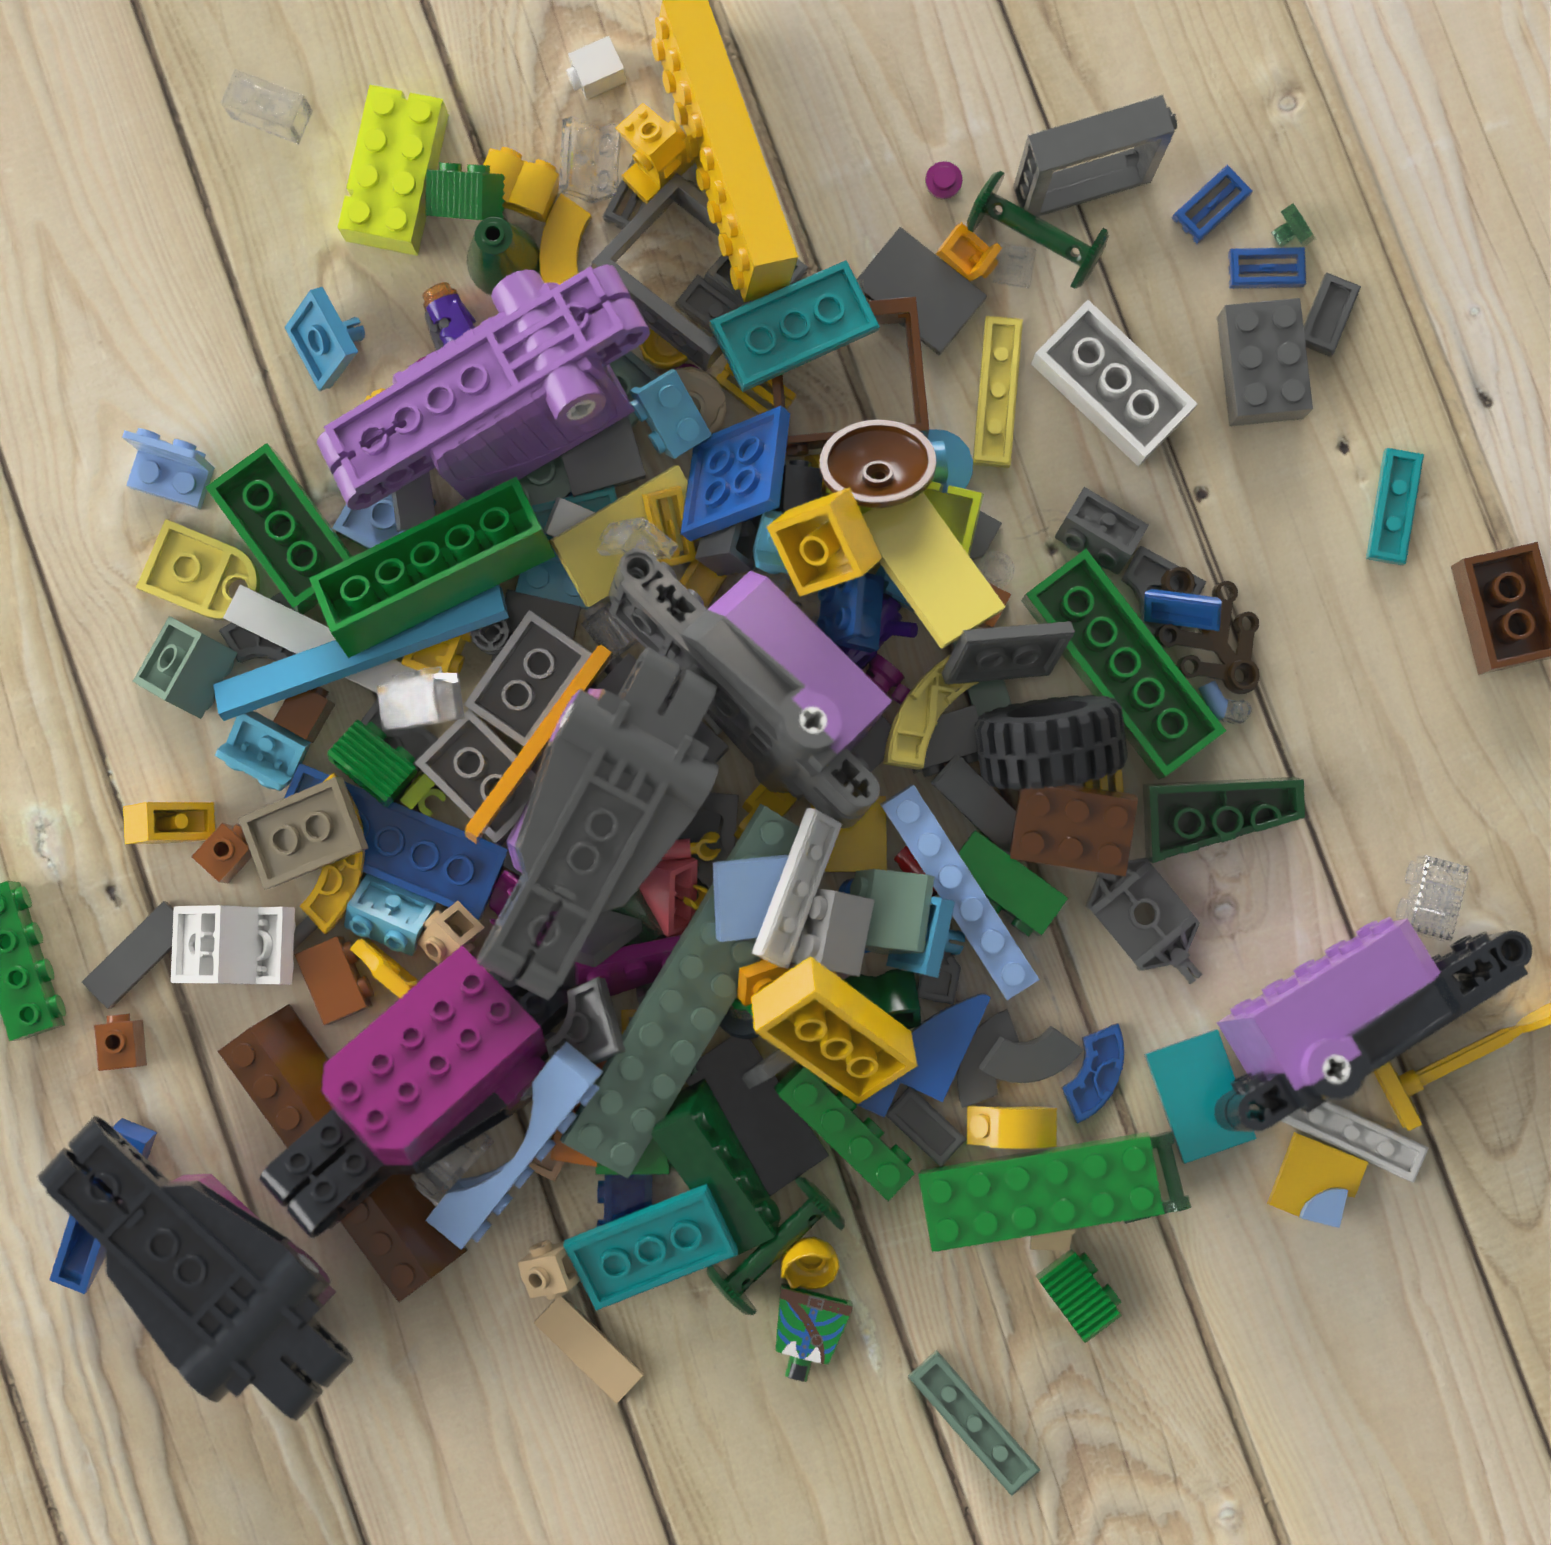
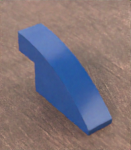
(939, 1051)
(79, 1251)

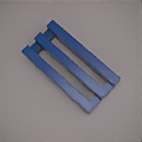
(1189, 225)
(1235, 269)

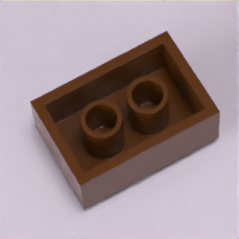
(1505, 607)
(1075, 828)

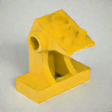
(658, 152)

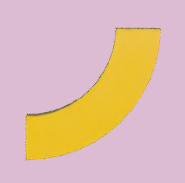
(562, 240)
(334, 887)

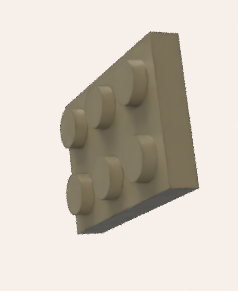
(303, 832)

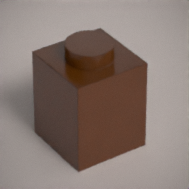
(305, 713)

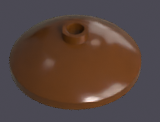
(879, 462)

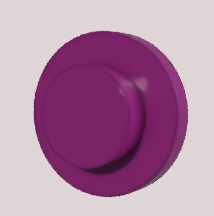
(943, 180)

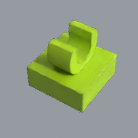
(419, 791)

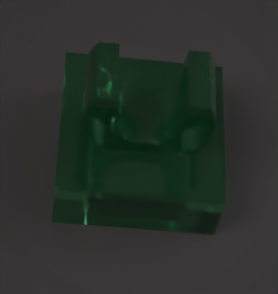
(1295, 227)

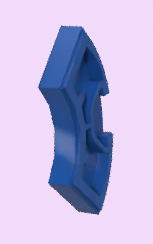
(1098, 1074)

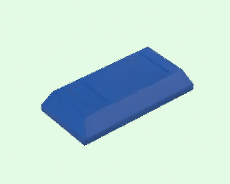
(1182, 609)

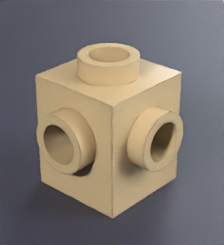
(449, 931)
(548, 1270)

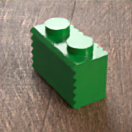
(464, 194)
(373, 762)
(1079, 1294)

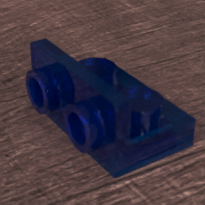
(624, 1195)

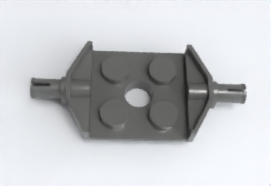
(1151, 945)

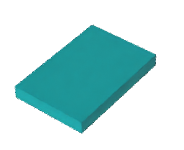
(1189, 1083)

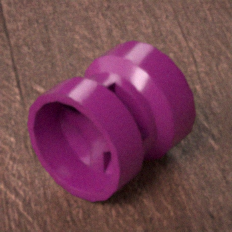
(884, 673)

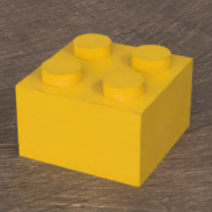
(824, 542)

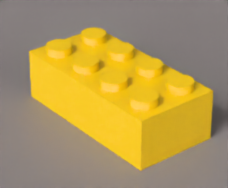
(833, 1030)

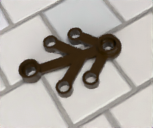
(1214, 640)

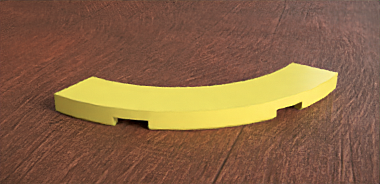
(919, 716)

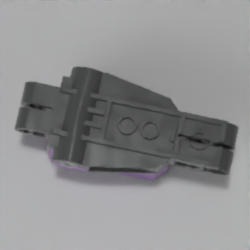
(779, 680)
(600, 816)

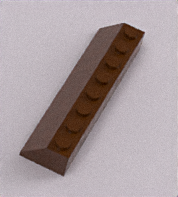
(284, 1077)

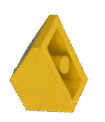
(168, 822)

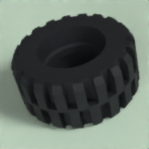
(1051, 742)

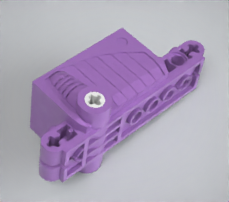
(497, 394)

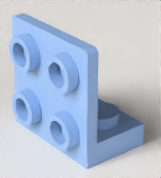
(168, 469)

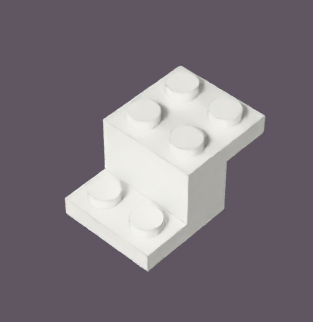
(233, 945)

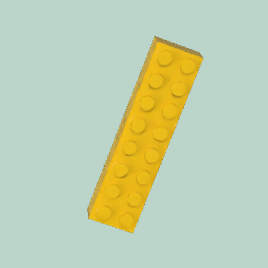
(724, 148)

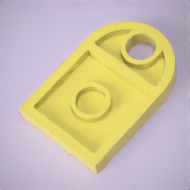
(195, 571)

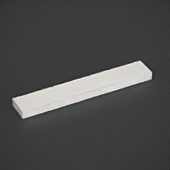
(297, 633)

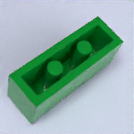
(1011, 886)

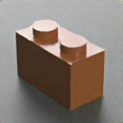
(334, 979)

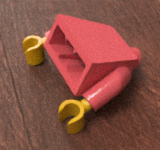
(674, 880)

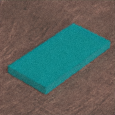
(794, 325)
(651, 1247)

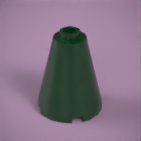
(500, 251)

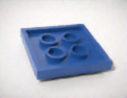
(736, 474)

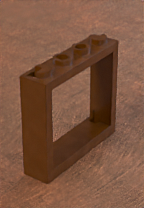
(886, 312)

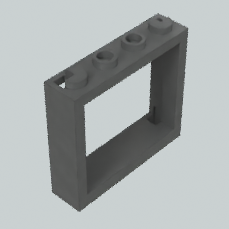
(1140, 125)
(656, 312)

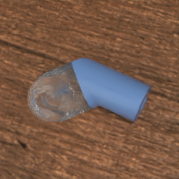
(1225, 709)

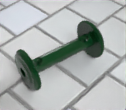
(1036, 229)
(769, 1252)

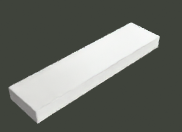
(797, 888)
(1362, 1138)

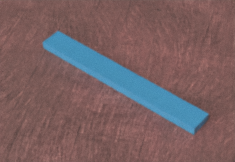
(330, 663)

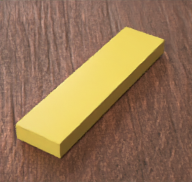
(997, 391)

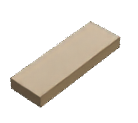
(589, 1348)

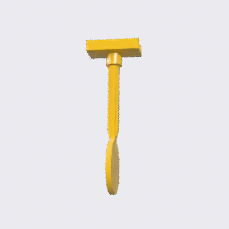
(1400, 1087)

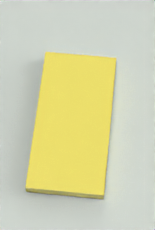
(578, 545)
(932, 569)

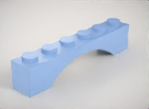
(956, 883)
(556, 1092)

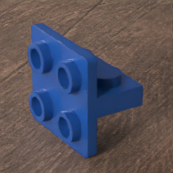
(853, 612)

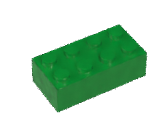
(279, 524)

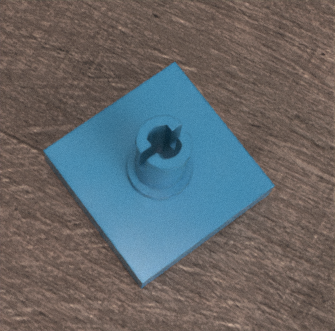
(323, 338)
(936, 942)

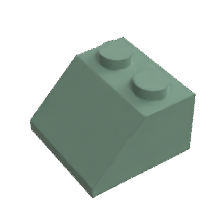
(185, 667)
(898, 910)

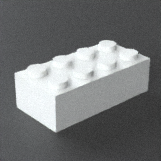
(1113, 383)

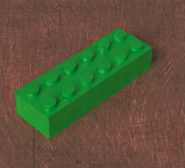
(431, 567)
(1125, 662)
(1040, 1192)

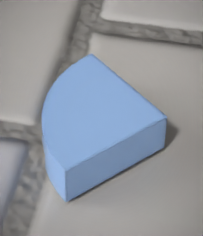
(1326, 1207)

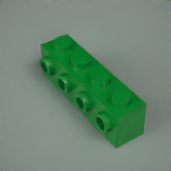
(26, 987)
(845, 1132)

